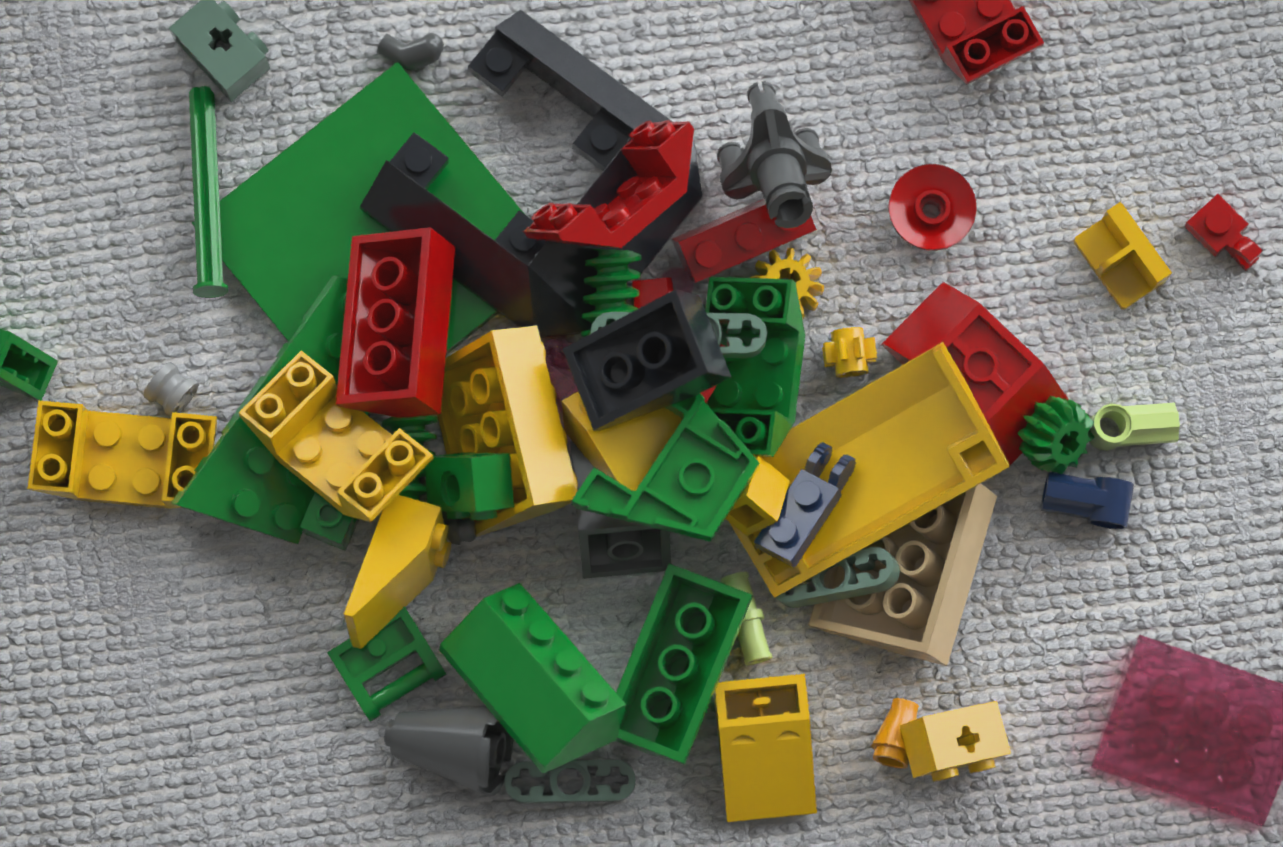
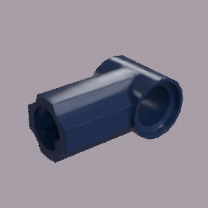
(1101, 500)

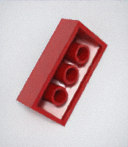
(396, 323)

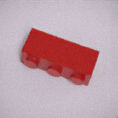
(733, 240)

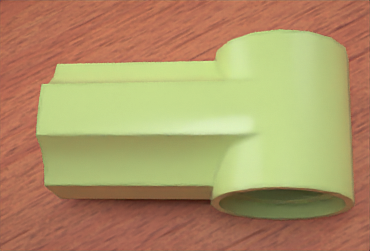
(1137, 425)

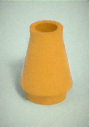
(888, 743)

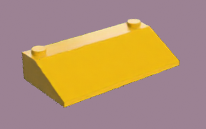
(914, 449)

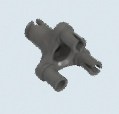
(774, 161)

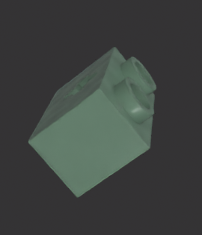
(231, 69)

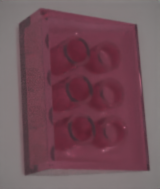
(1195, 730)

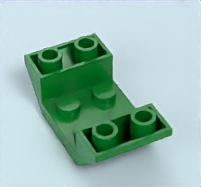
(762, 389)

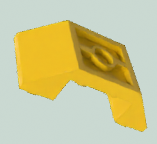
(332, 447)
(116, 454)

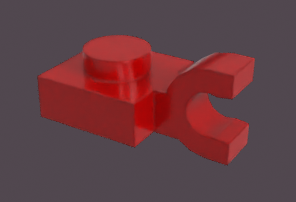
(1220, 228)

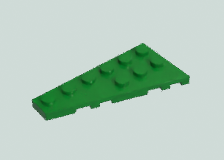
(240, 475)

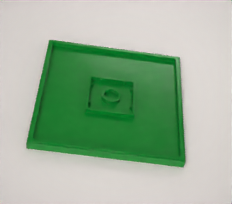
(298, 213)

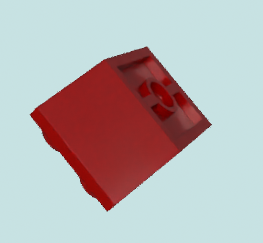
(977, 34)
(661, 159)
(992, 360)

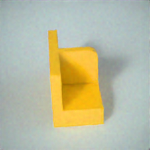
(1122, 257)

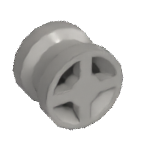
(171, 389)

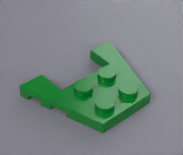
(688, 484)

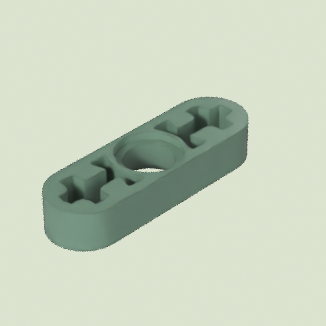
(864, 560)
(604, 791)

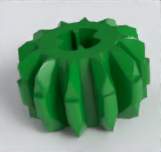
(1056, 435)

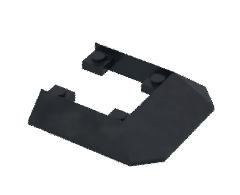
(515, 275)

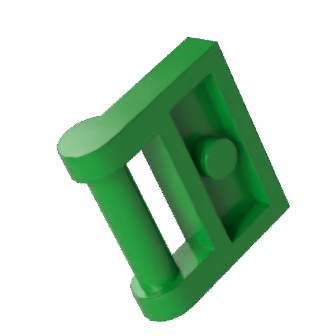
(386, 649)

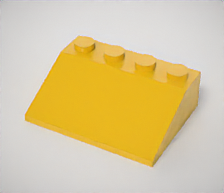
(505, 403)

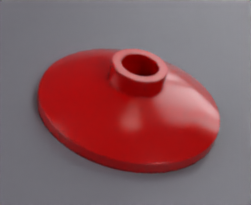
(934, 186)

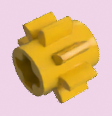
(849, 352)

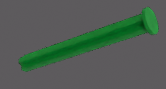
(206, 194)

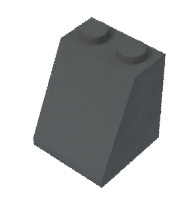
(616, 545)

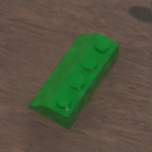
(678, 662)
(533, 679)

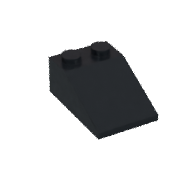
(647, 360)

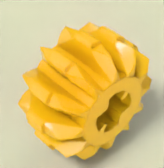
(796, 271)

